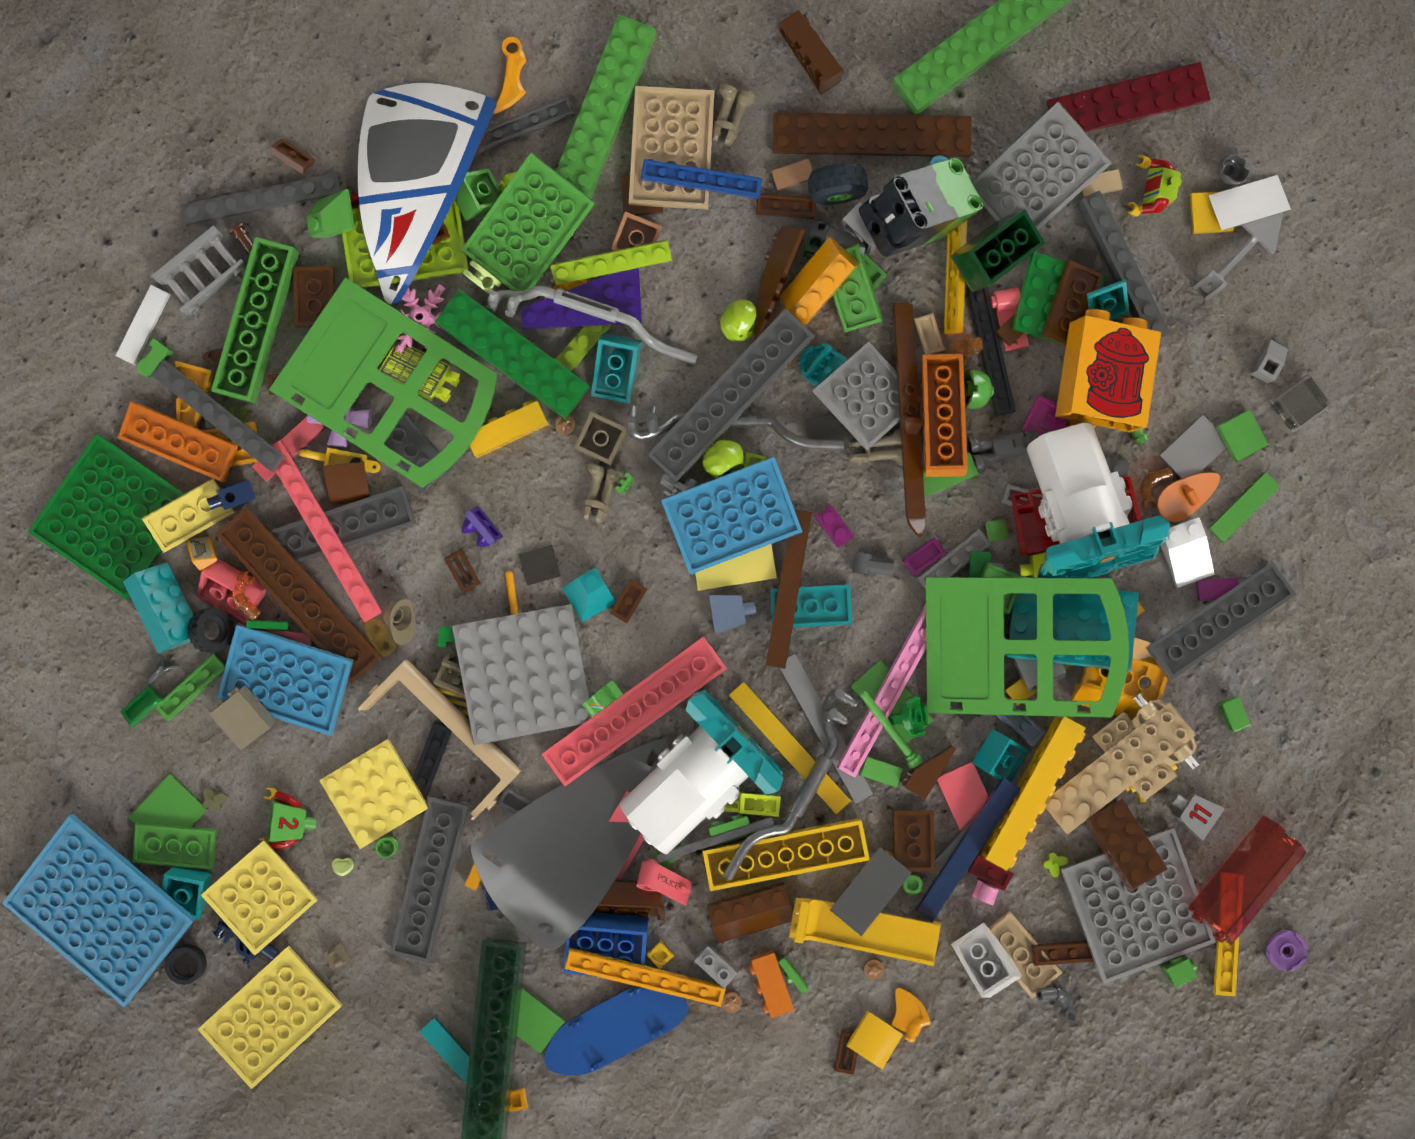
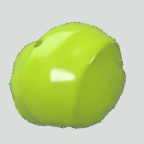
(738, 320)
(723, 457)

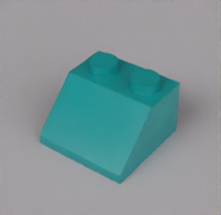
(1000, 756)
(186, 888)

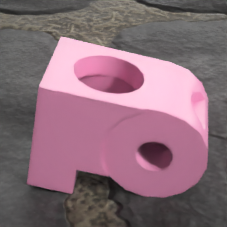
(985, 892)

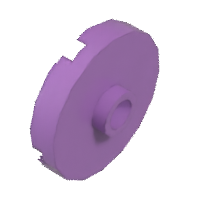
(1296, 950)

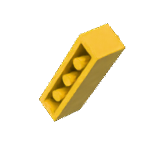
(508, 428)

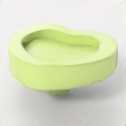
(342, 866)

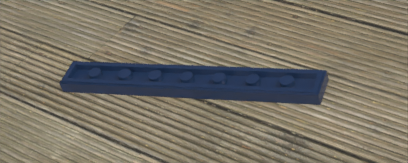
(967, 849)

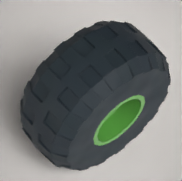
(837, 183)

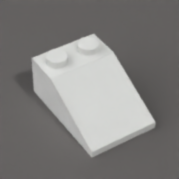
(1187, 553)
(986, 961)

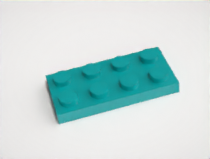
(820, 606)

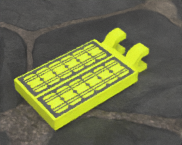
(401, 365)

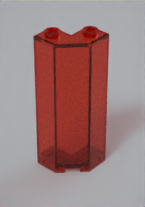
(1246, 880)

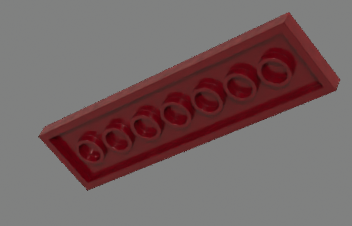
(1136, 98)

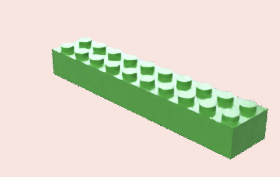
(970, 50)
(606, 104)

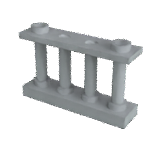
(182, 261)

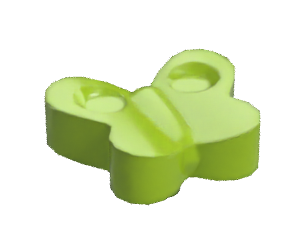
(1054, 863)

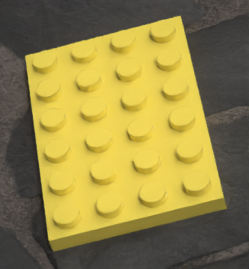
(270, 1017)

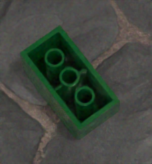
(997, 250)

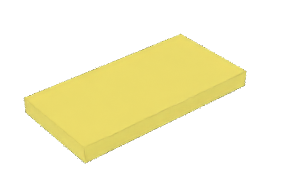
(185, 516)
(747, 568)

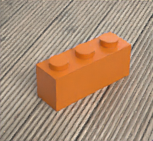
(771, 984)

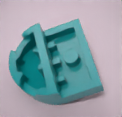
(819, 363)

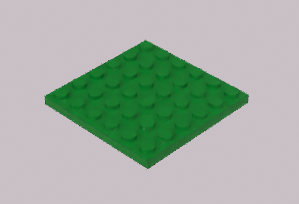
(100, 514)

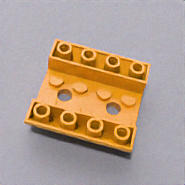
(1143, 665)

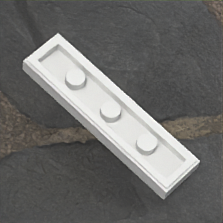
(142, 325)

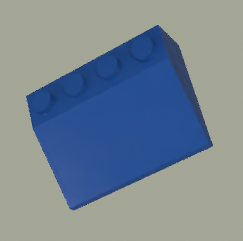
(611, 936)

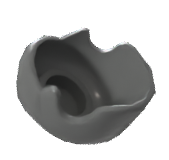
(1233, 170)

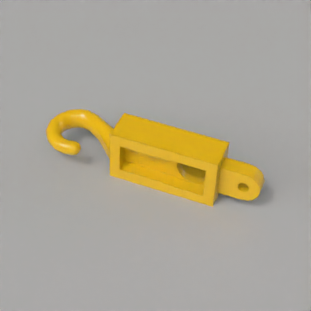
(336, 456)

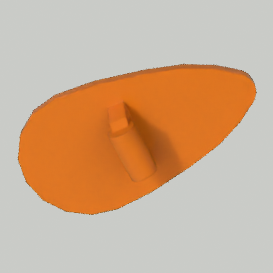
(1186, 495)

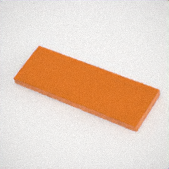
(178, 441)

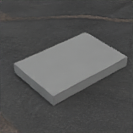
(1193, 448)

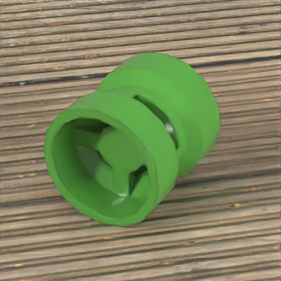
(387, 846)

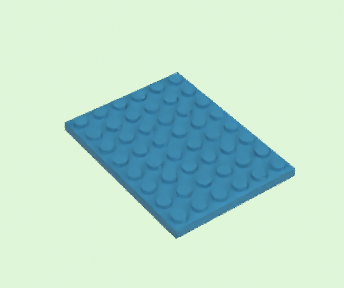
(98, 910)

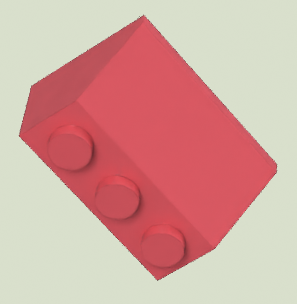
(217, 588)

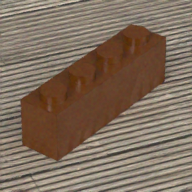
(628, 898)

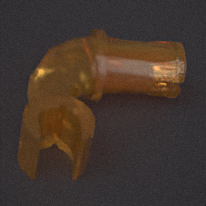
(1150, 480)
(240, 600)

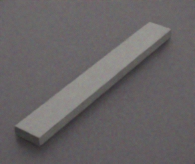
(813, 709)

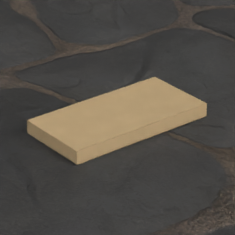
(1018, 945)

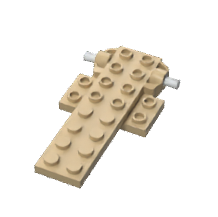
(1135, 755)

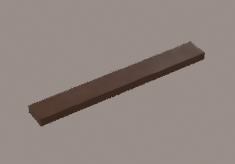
(788, 593)

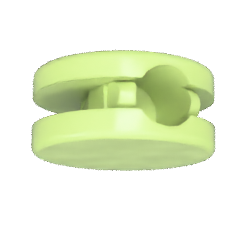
(482, 277)

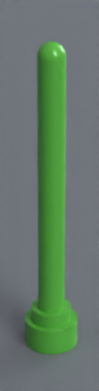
(912, 758)

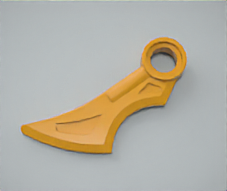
(512, 89)

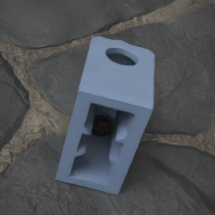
(729, 611)

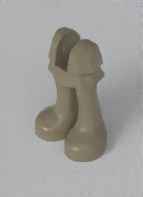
(729, 95)
(868, 455)
(597, 473)

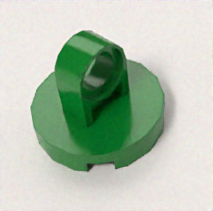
(913, 717)

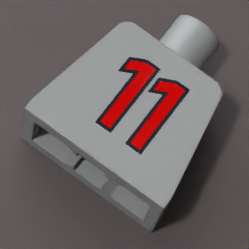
(1196, 814)

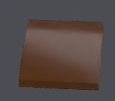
(346, 482)

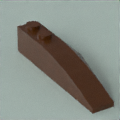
(775, 274)

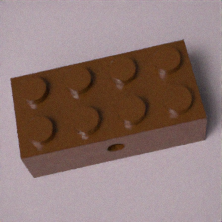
(1125, 845)

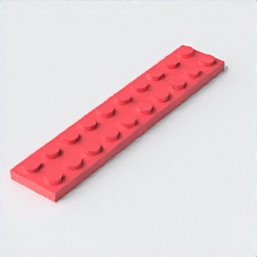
(634, 711)

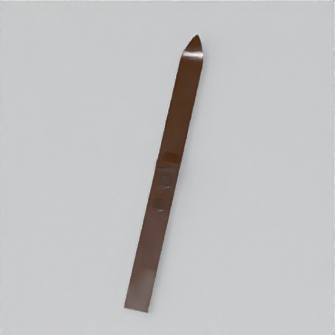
(909, 417)

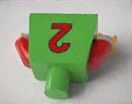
(286, 820)

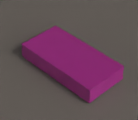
(924, 556)
(1214, 588)

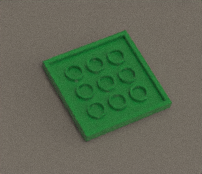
(1037, 294)

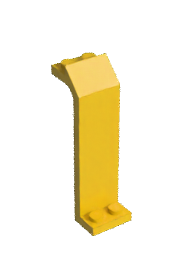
(886, 936)

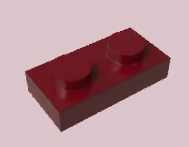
(990, 872)

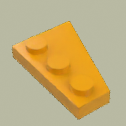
(202, 378)

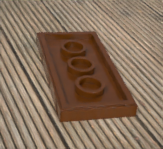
(1070, 300)

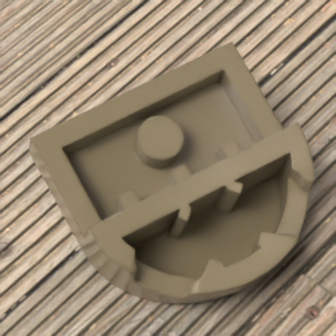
(450, 676)

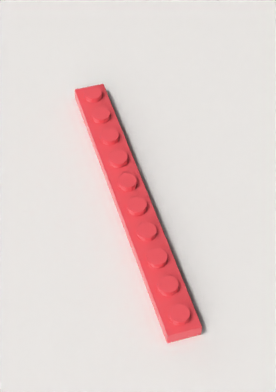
(326, 536)

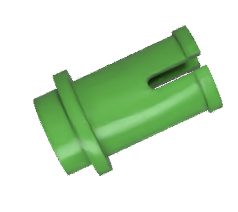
(1139, 436)

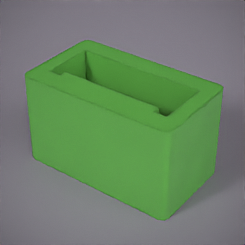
(1233, 714)

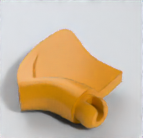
(909, 1014)

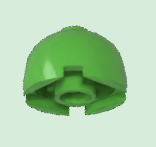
(977, 389)

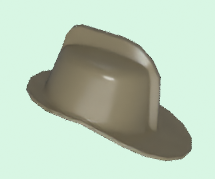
(401, 620)

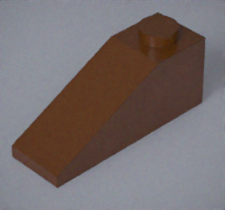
(924, 776)

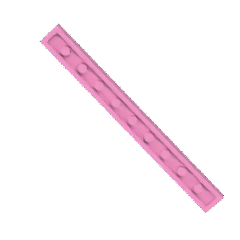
(885, 697)

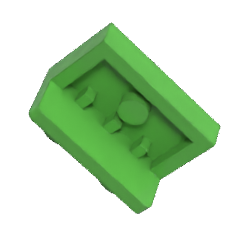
(735, 822)

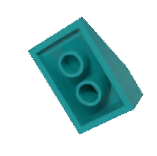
(615, 367)

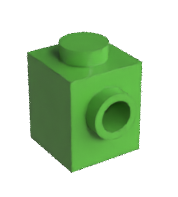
(1180, 970)

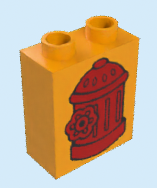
(1108, 372)

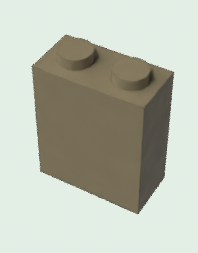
(242, 716)

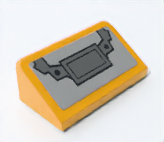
(201, 551)

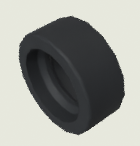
(172, 972)

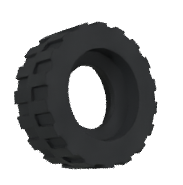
(197, 635)

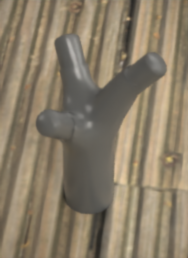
(159, 670)

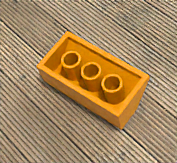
(818, 281)

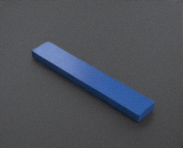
(701, 179)

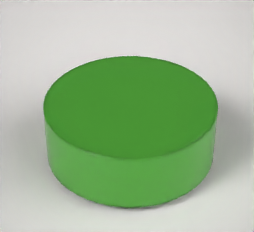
(913, 884)

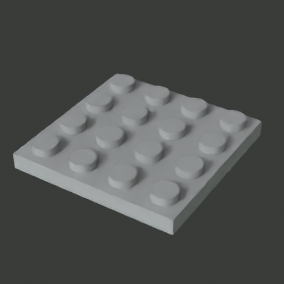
(863, 395)

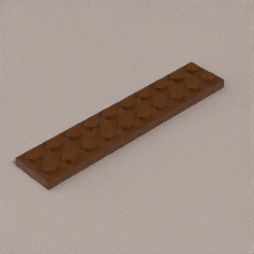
(871, 134)
(297, 591)

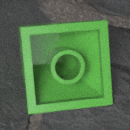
(477, 194)
(331, 216)

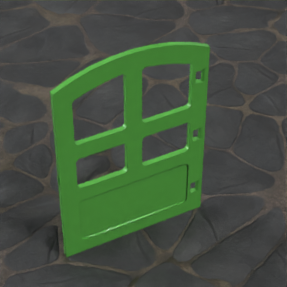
(344, 355)
(969, 645)

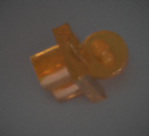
(966, 346)

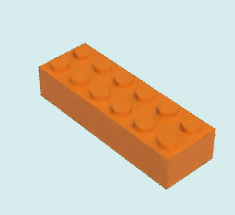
(944, 415)

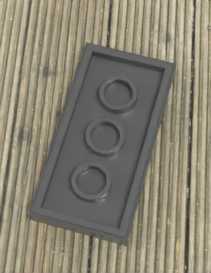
(412, 445)
(870, 891)

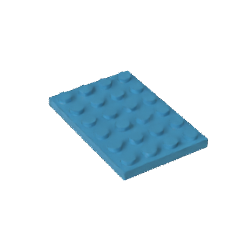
(731, 515)
(287, 678)

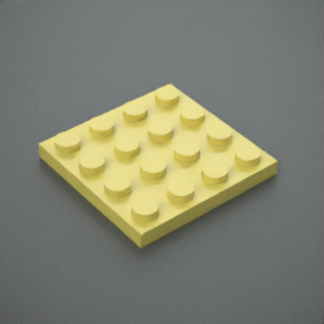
(374, 793)
(259, 897)

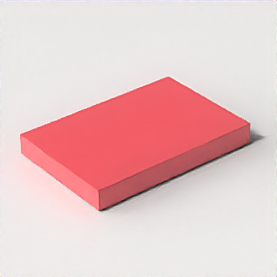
(963, 792)

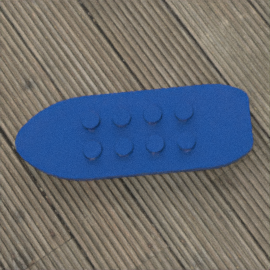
(613, 1030)

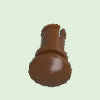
(242, 236)

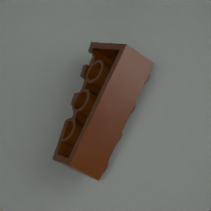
(811, 52)

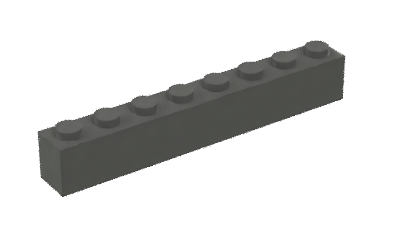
(1120, 261)

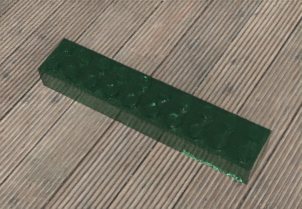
(493, 1039)

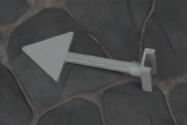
(1263, 231)

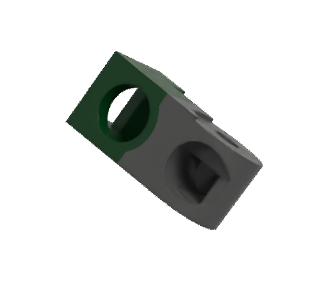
(816, 238)

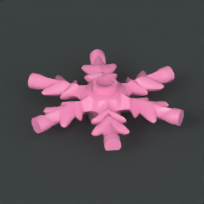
(425, 311)

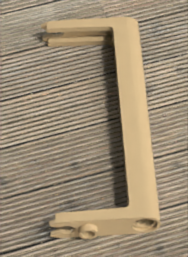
(454, 720)

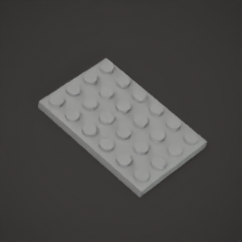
(1042, 169)

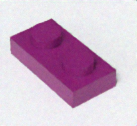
(834, 526)

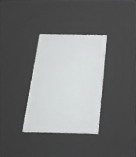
(1249, 202)

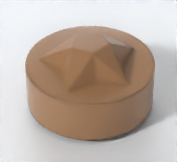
(565, 427)
(873, 969)
(731, 1002)

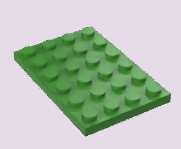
(528, 225)

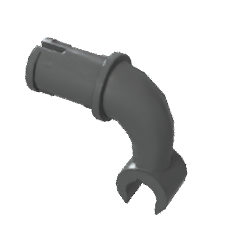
(1058, 993)

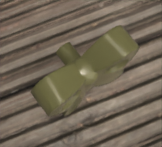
(213, 800)

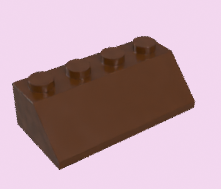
(750, 912)

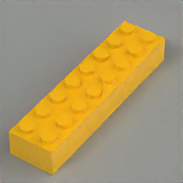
(1036, 786)
(789, 854)

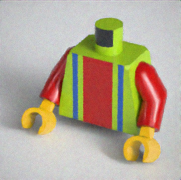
(1160, 186)

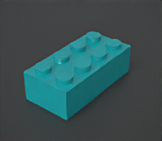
(160, 606)

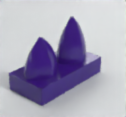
(477, 520)

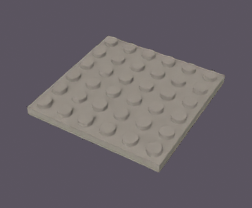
(522, 674)
(1137, 926)

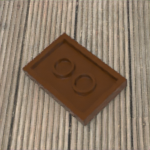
(312, 292)
(914, 839)

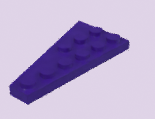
(615, 289)

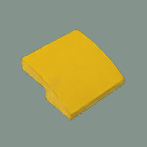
(874, 1040)

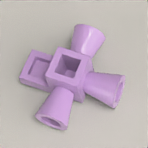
(360, 418)

